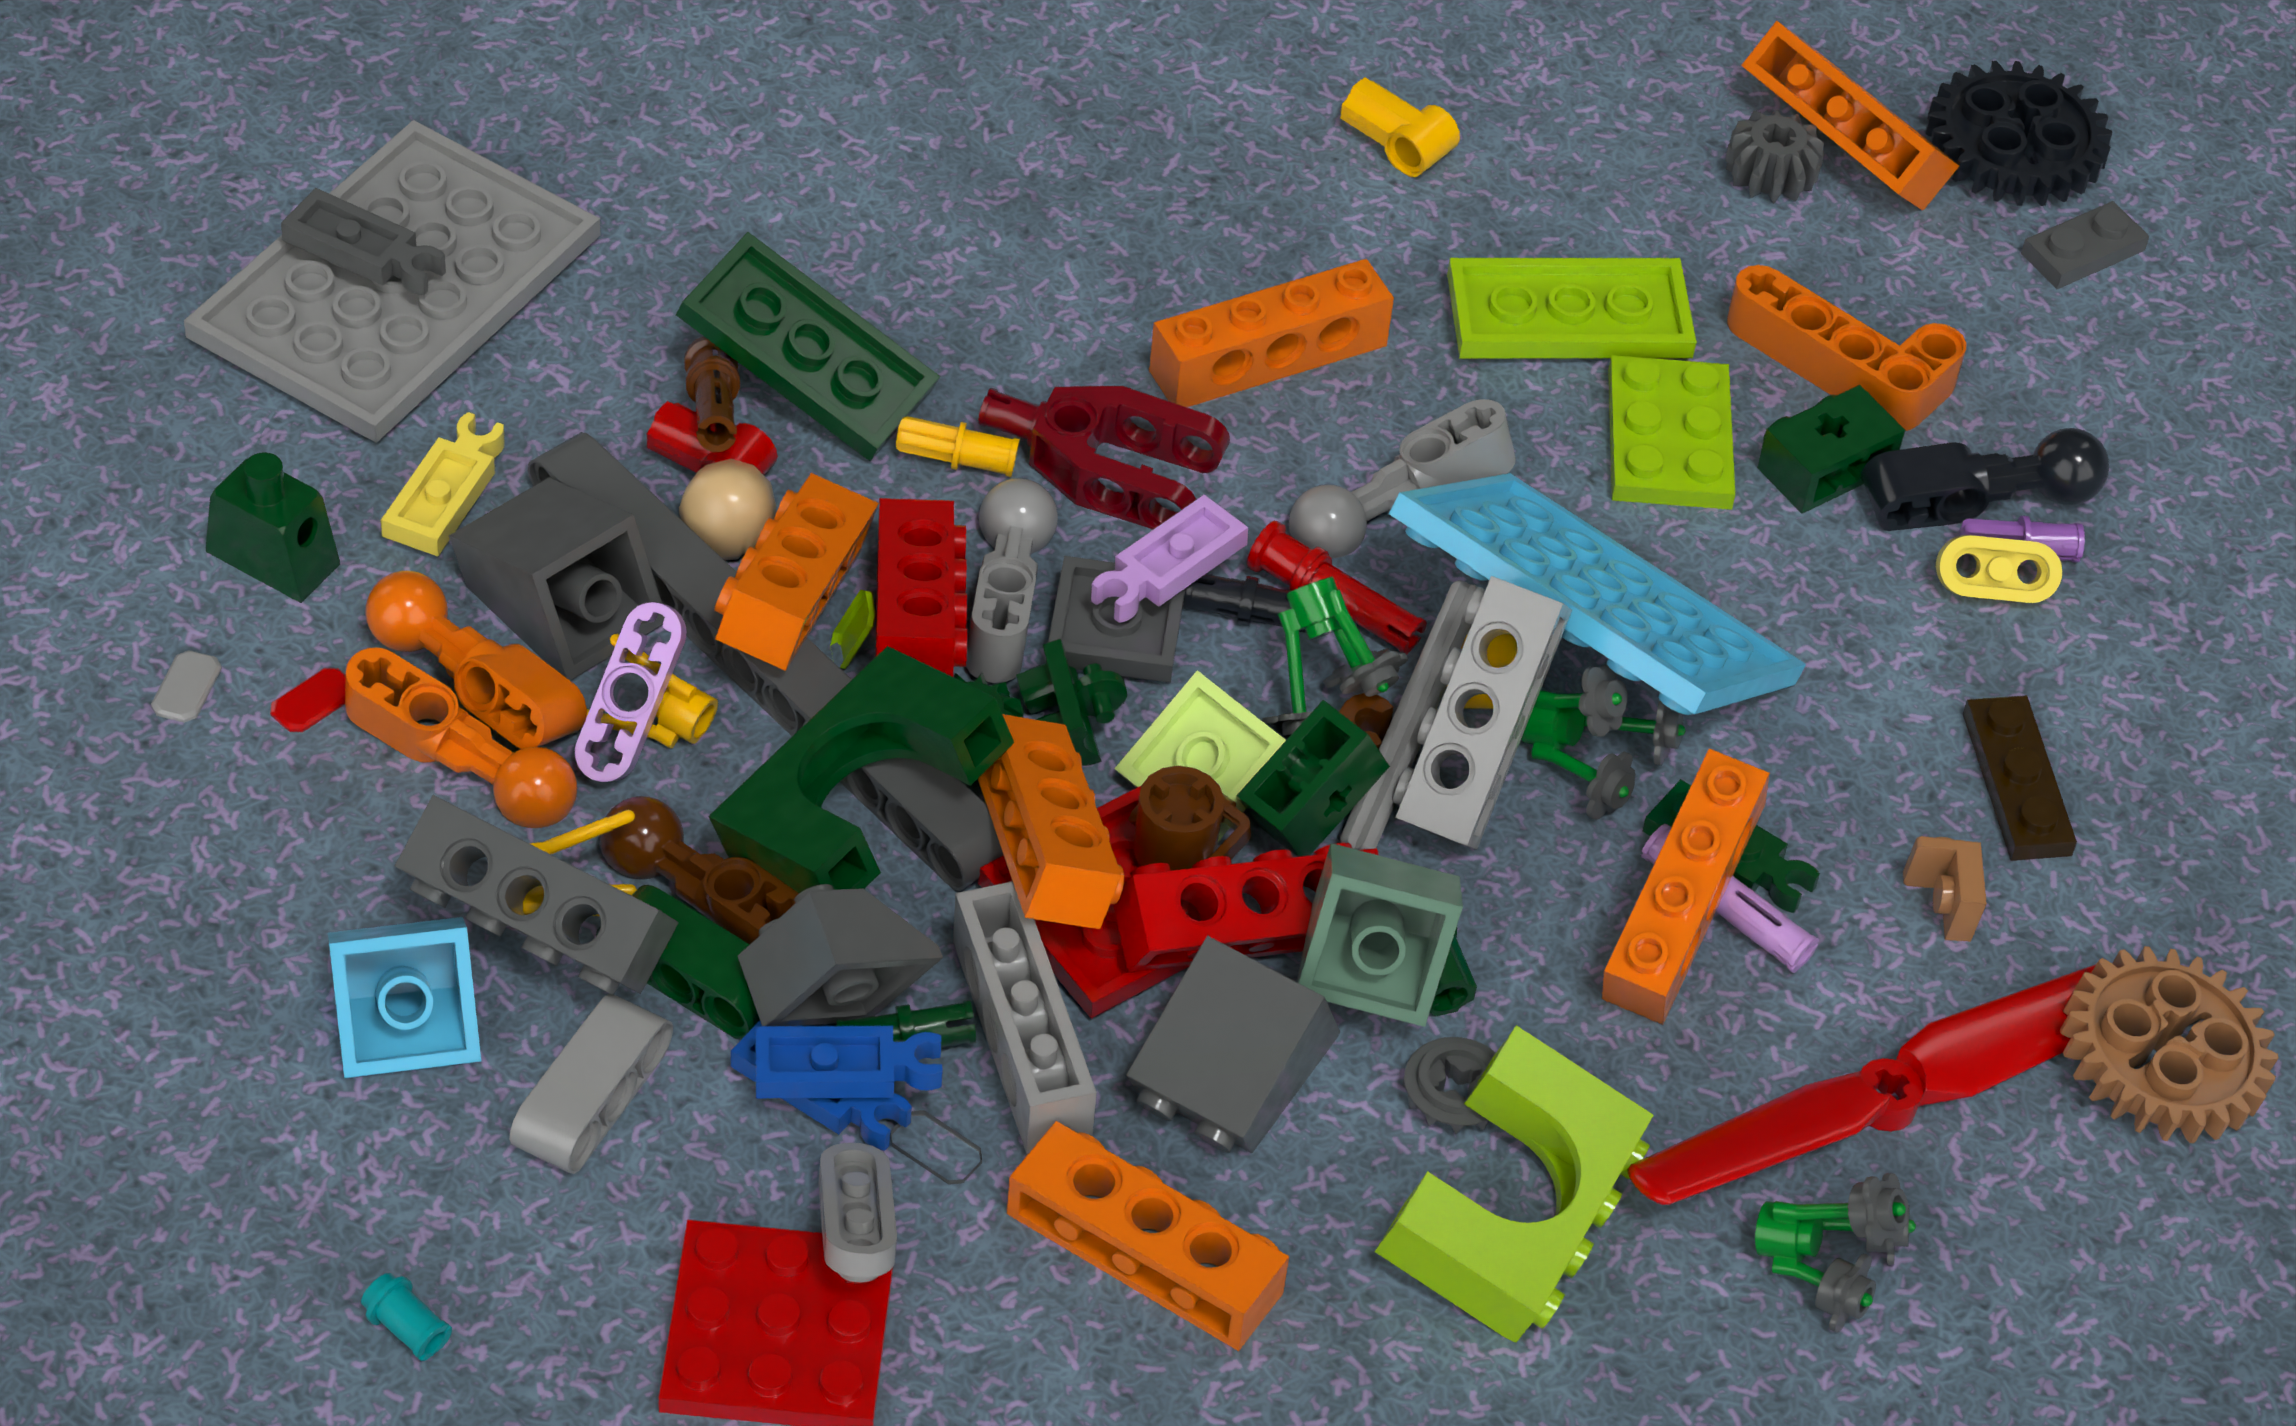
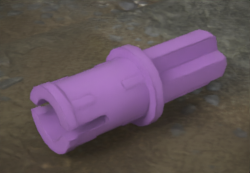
(2062, 538)

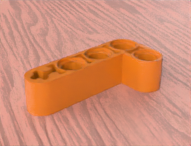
(1842, 351)

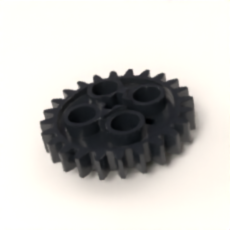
(2019, 133)

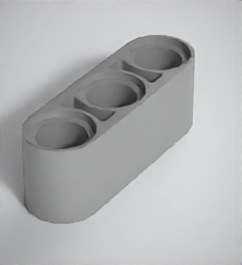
(591, 1083)

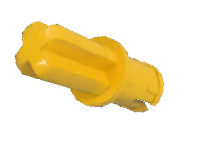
(957, 445)

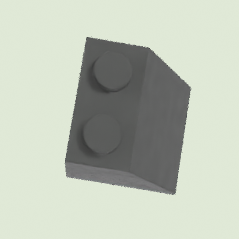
(559, 572)
(1232, 1048)

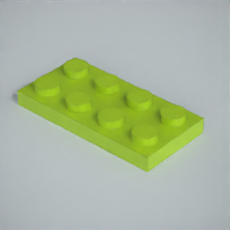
(1570, 308)

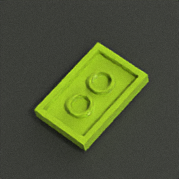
(1671, 432)

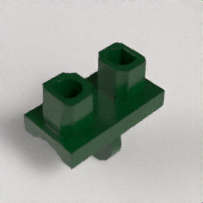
(1078, 698)

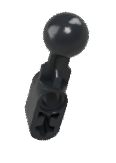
(1953, 484)

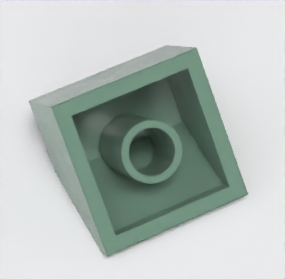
(1379, 934)

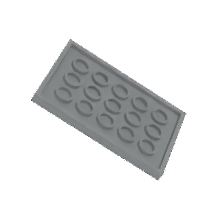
(379, 349)

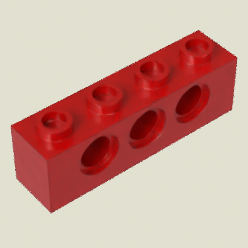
(922, 582)
(1162, 935)

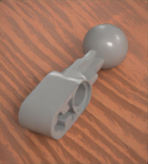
(1451, 449)
(1016, 521)

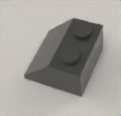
(833, 959)

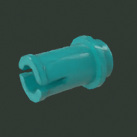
(395, 1306)

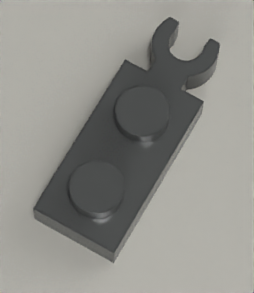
(361, 241)

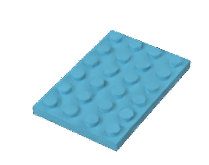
(1618, 600)

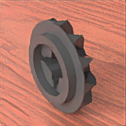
(1426, 1078)

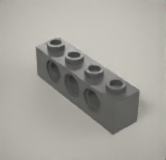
(453, 839)

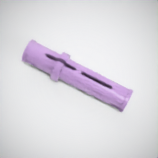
(1753, 915)

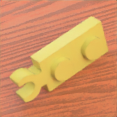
(443, 488)

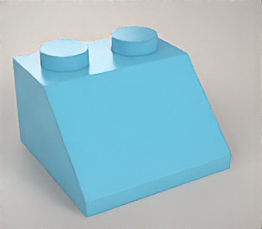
(404, 997)

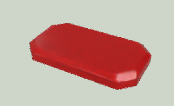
(310, 700)

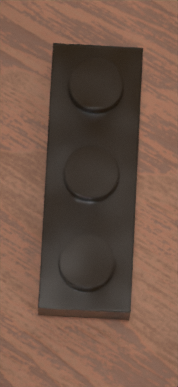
(2019, 778)

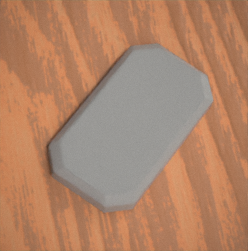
(186, 686)

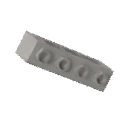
(1490, 749)
(1022, 1013)

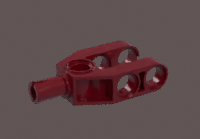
(1080, 418)

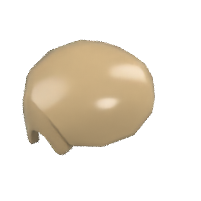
(728, 506)

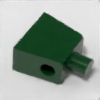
(272, 527)

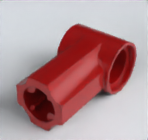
(675, 437)

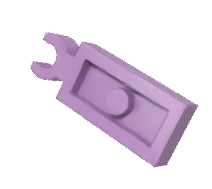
(1170, 557)

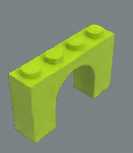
(1510, 1268)

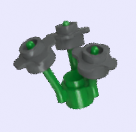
(1793, 1231)

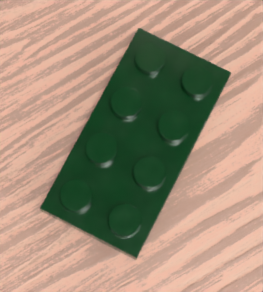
(807, 345)

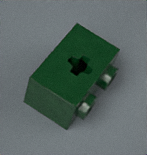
(1826, 447)
(1313, 780)

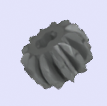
(1774, 155)

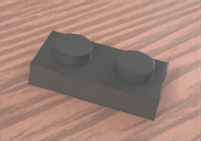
(2085, 245)

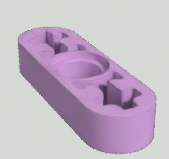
(626, 743)

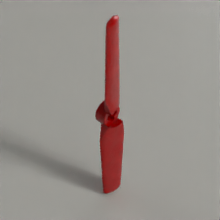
(1938, 1064)

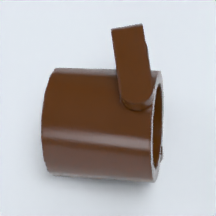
(1182, 819)

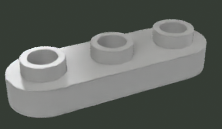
(857, 1211)

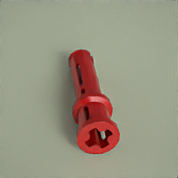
(1301, 565)

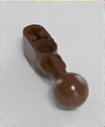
(726, 890)

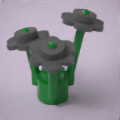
(1320, 612)
(1559, 723)

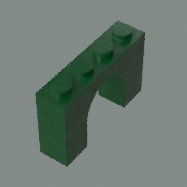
(881, 714)

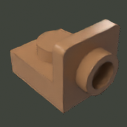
(1957, 878)

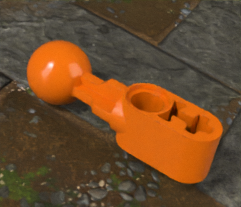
(497, 684)
(390, 696)

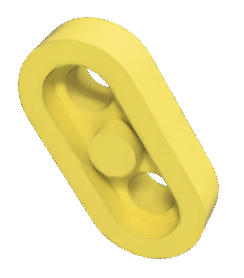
(1997, 568)

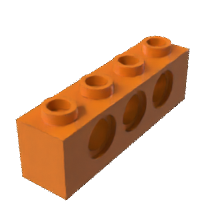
(1850, 116)
(1271, 334)
(793, 570)
(1051, 827)
(1685, 886)
(1164, 1266)

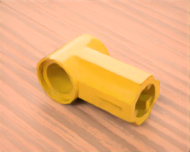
(1410, 136)

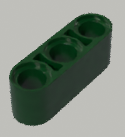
(702, 967)

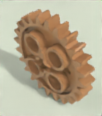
(2192, 1081)

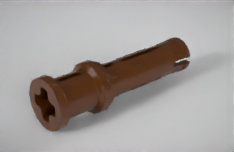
(712, 393)

